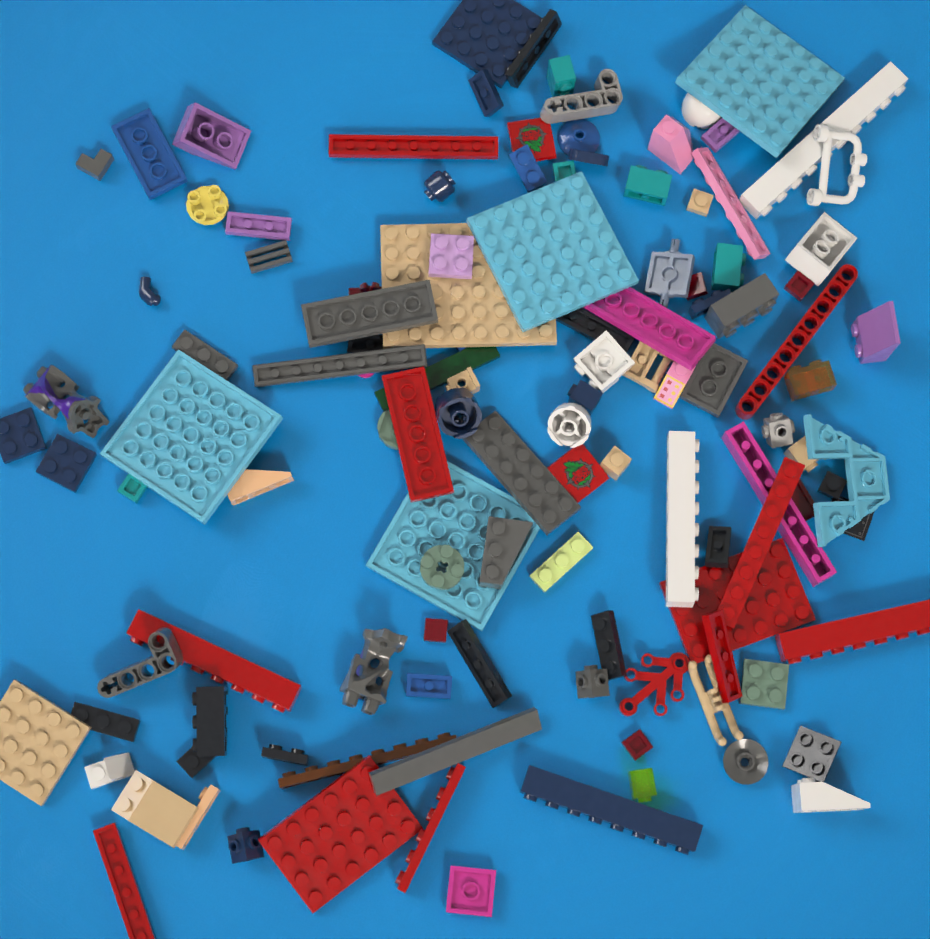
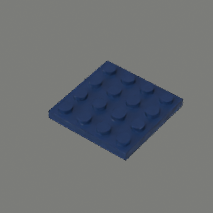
(487, 35)

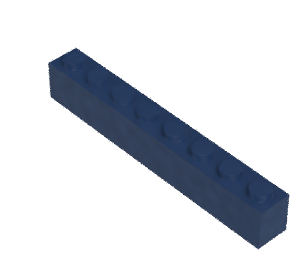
(612, 809)

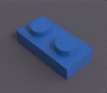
(527, 168)
(428, 686)

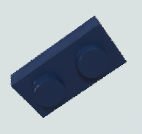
(486, 93)
(701, 306)

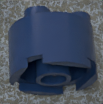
(462, 402)

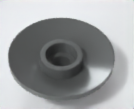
(756, 758)

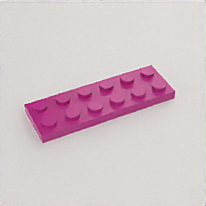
(654, 326)

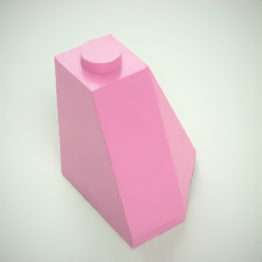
(672, 143)

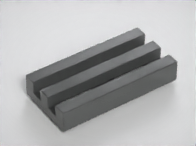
(269, 248)

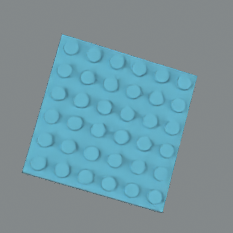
(760, 81)
(552, 251)
(191, 436)
(455, 521)

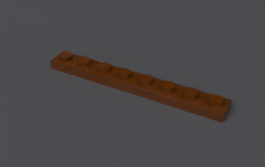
(379, 757)

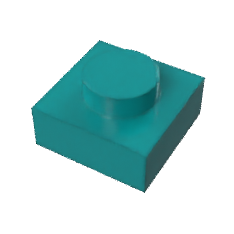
(563, 169)
(132, 488)

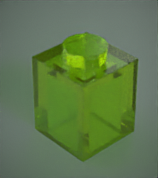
(642, 784)

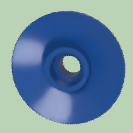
(568, 140)

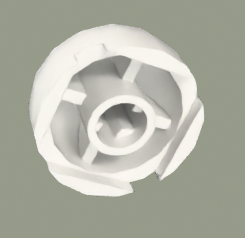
(697, 113)
(569, 425)

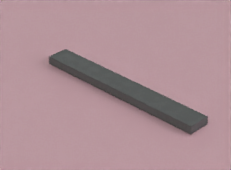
(340, 365)
(455, 751)

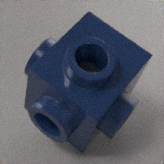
(245, 845)

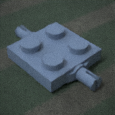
(669, 274)

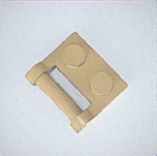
(644, 358)

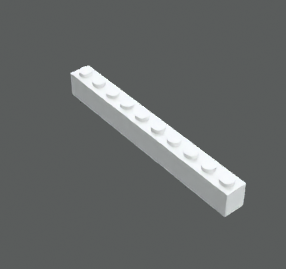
(808, 153)

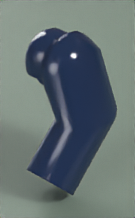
(147, 294)

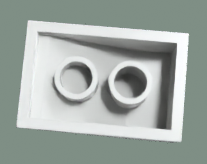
(821, 249)
(822, 797)

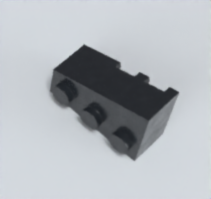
(210, 721)

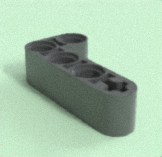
(139, 669)

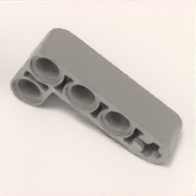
(556, 108)

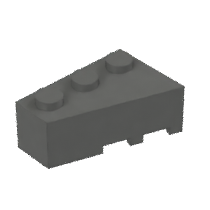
(501, 549)

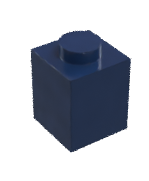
(585, 395)

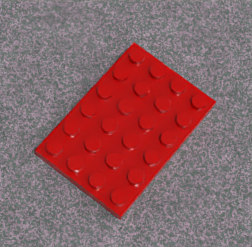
(772, 607)
(339, 835)

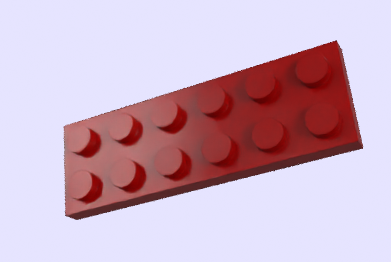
(417, 434)

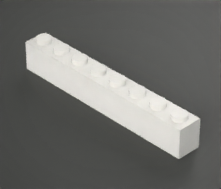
(681, 519)

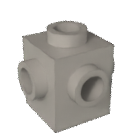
(778, 430)

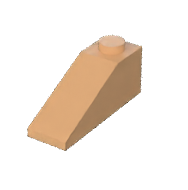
(256, 483)

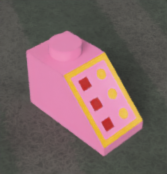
(673, 385)

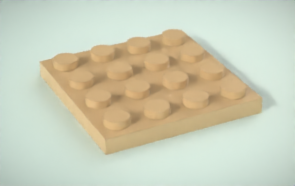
(36, 741)

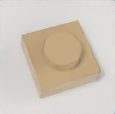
(700, 202)

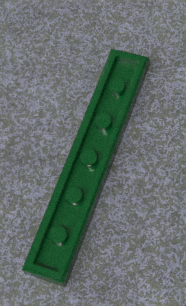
(439, 372)

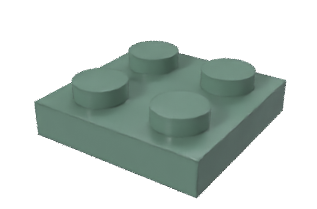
(764, 684)

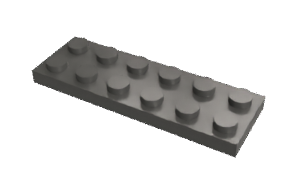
(369, 313)
(522, 473)

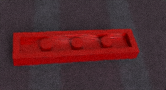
(722, 656)

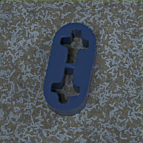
(588, 157)

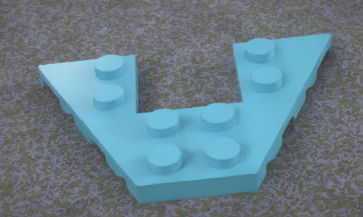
(865, 479)

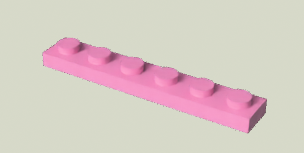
(728, 199)

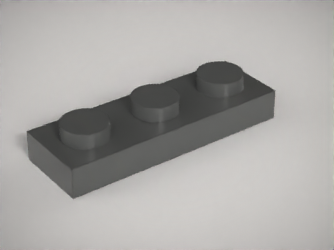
(205, 355)

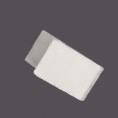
(109, 770)

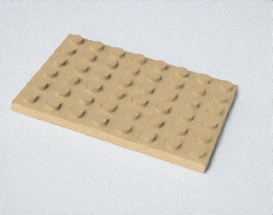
(467, 309)

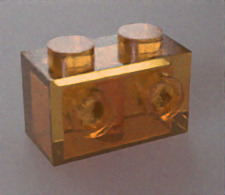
(810, 380)

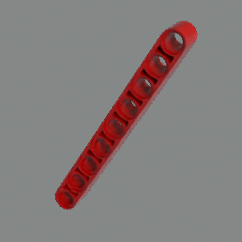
(800, 332)

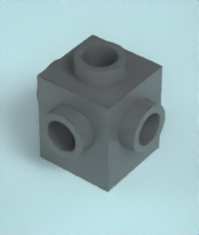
(592, 682)

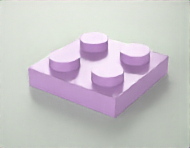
(451, 256)

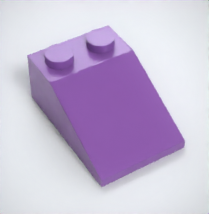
(211, 136)
(876, 334)

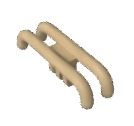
(712, 703)

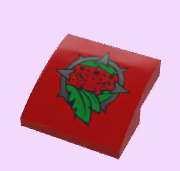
(535, 134)
(578, 472)

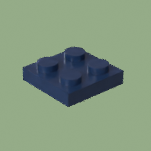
(20, 436)
(66, 463)

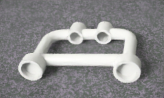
(823, 134)

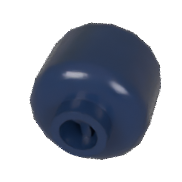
(439, 186)

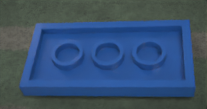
(149, 154)

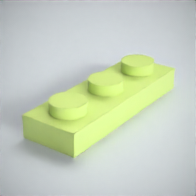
(561, 562)

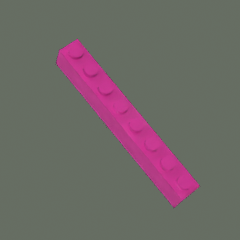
(793, 525)

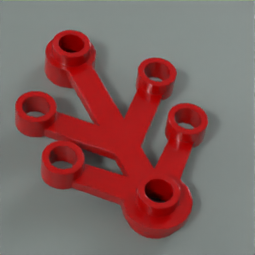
(657, 681)

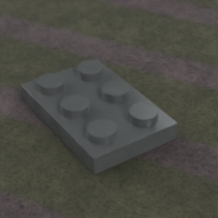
(714, 380)

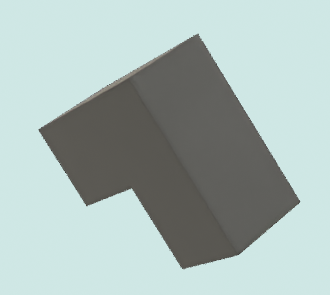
(95, 167)

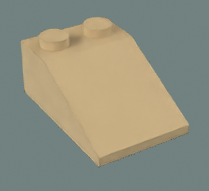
(154, 808)

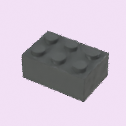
(742, 306)

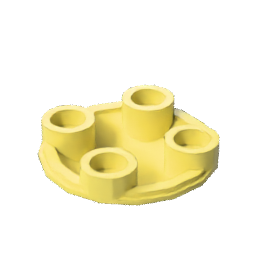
(207, 205)

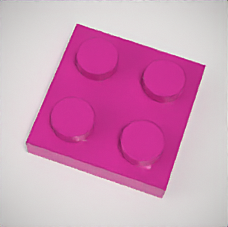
(471, 891)

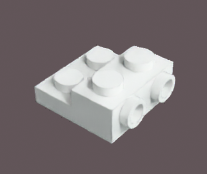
(603, 362)

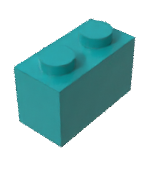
(561, 76)
(648, 185)
(727, 267)

